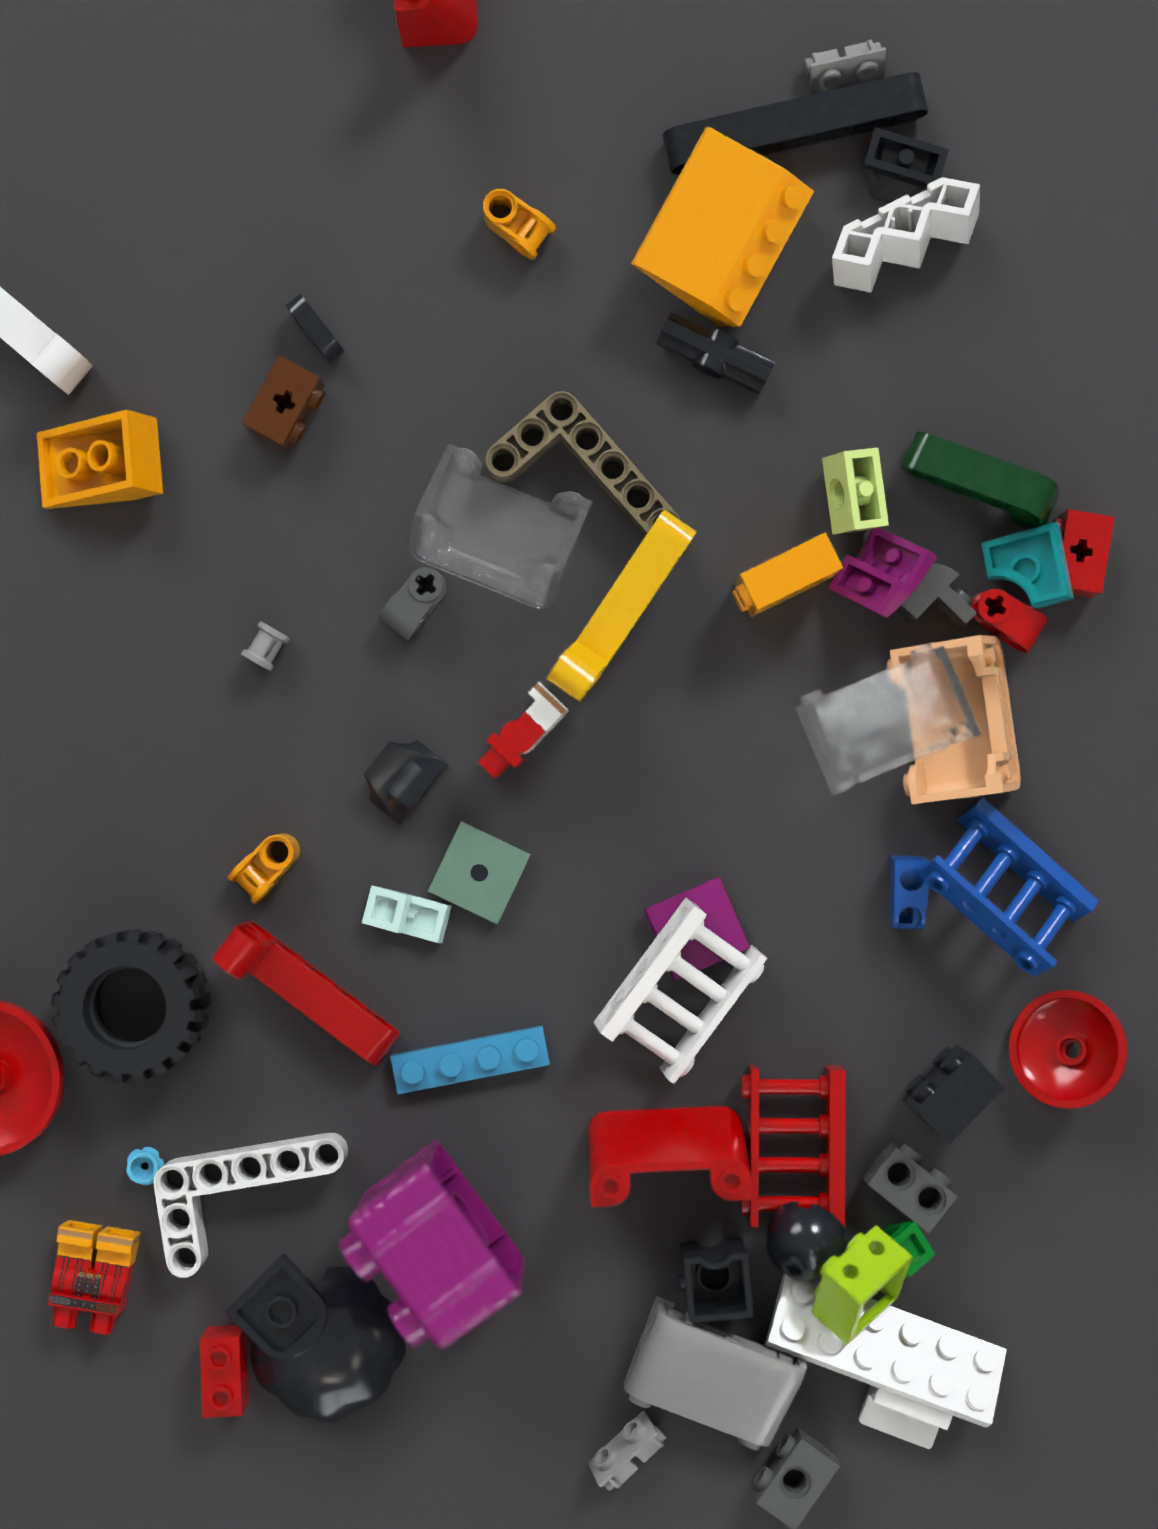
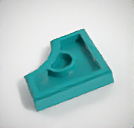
(1033, 561)

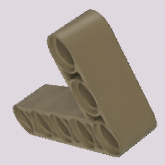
(592, 460)

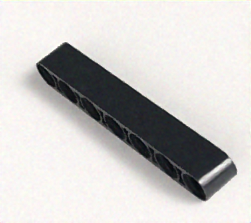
(808, 118)

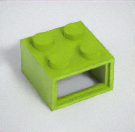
(848, 1282)

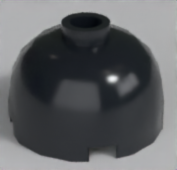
(804, 1240)

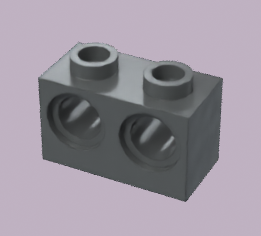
(905, 1191)

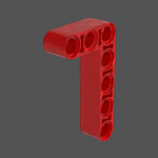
(257, 952)

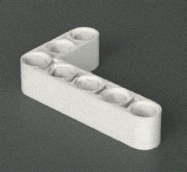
(233, 1177)

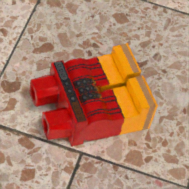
(92, 1274)

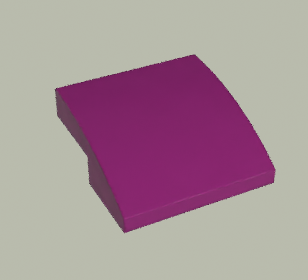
(883, 572)
(720, 920)

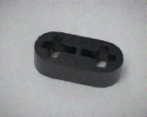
(314, 328)

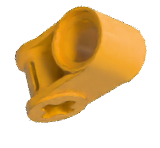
(518, 224)
(260, 871)

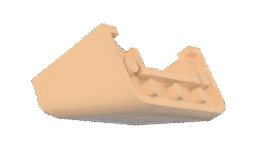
(986, 761)

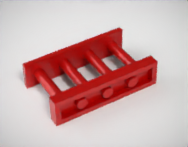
(828, 1126)

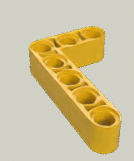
(622, 606)

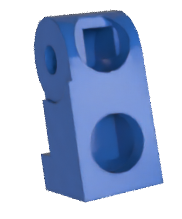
(907, 892)

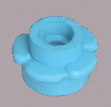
(134, 1165)

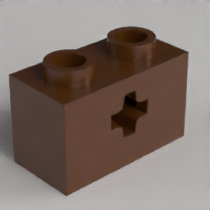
(284, 383)

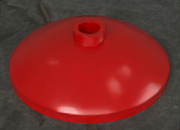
(1042, 1044)

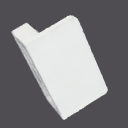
(902, 1417)

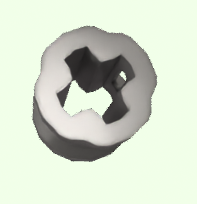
(265, 646)

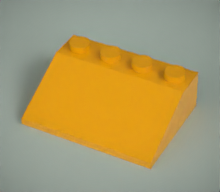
(722, 228)

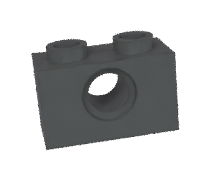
(793, 1500)

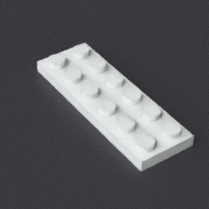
(894, 1354)

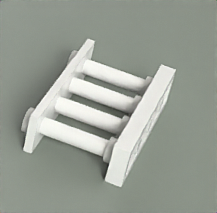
(665, 956)

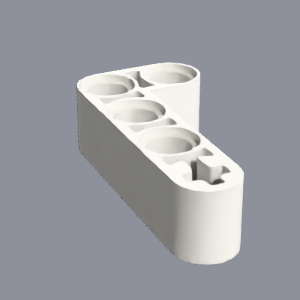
(41, 345)

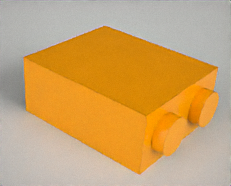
(786, 575)

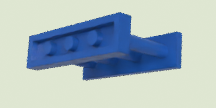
(1028, 861)

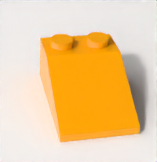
(100, 460)

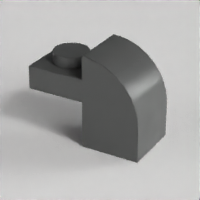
(936, 590)

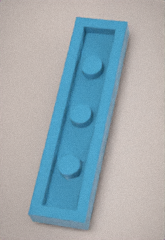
(470, 1059)

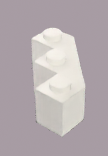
(904, 230)

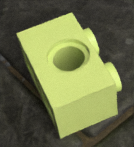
(855, 491)

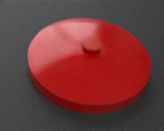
(29, 1077)

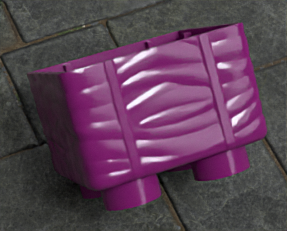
(434, 1248)

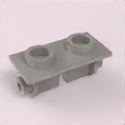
(860, 64)
(613, 1462)

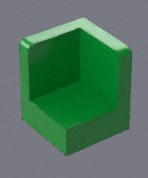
(913, 1241)

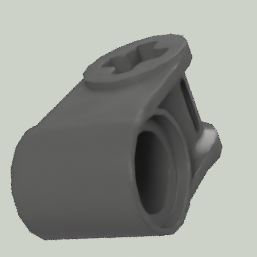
(409, 609)

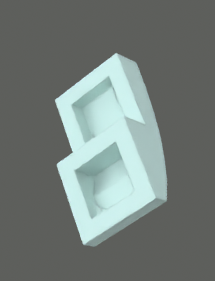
(406, 914)

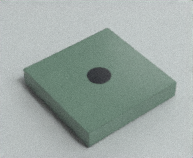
(479, 872)

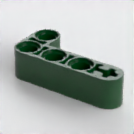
(982, 477)

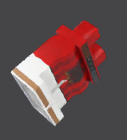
(524, 734)

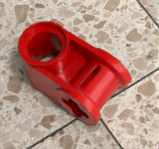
(1014, 621)

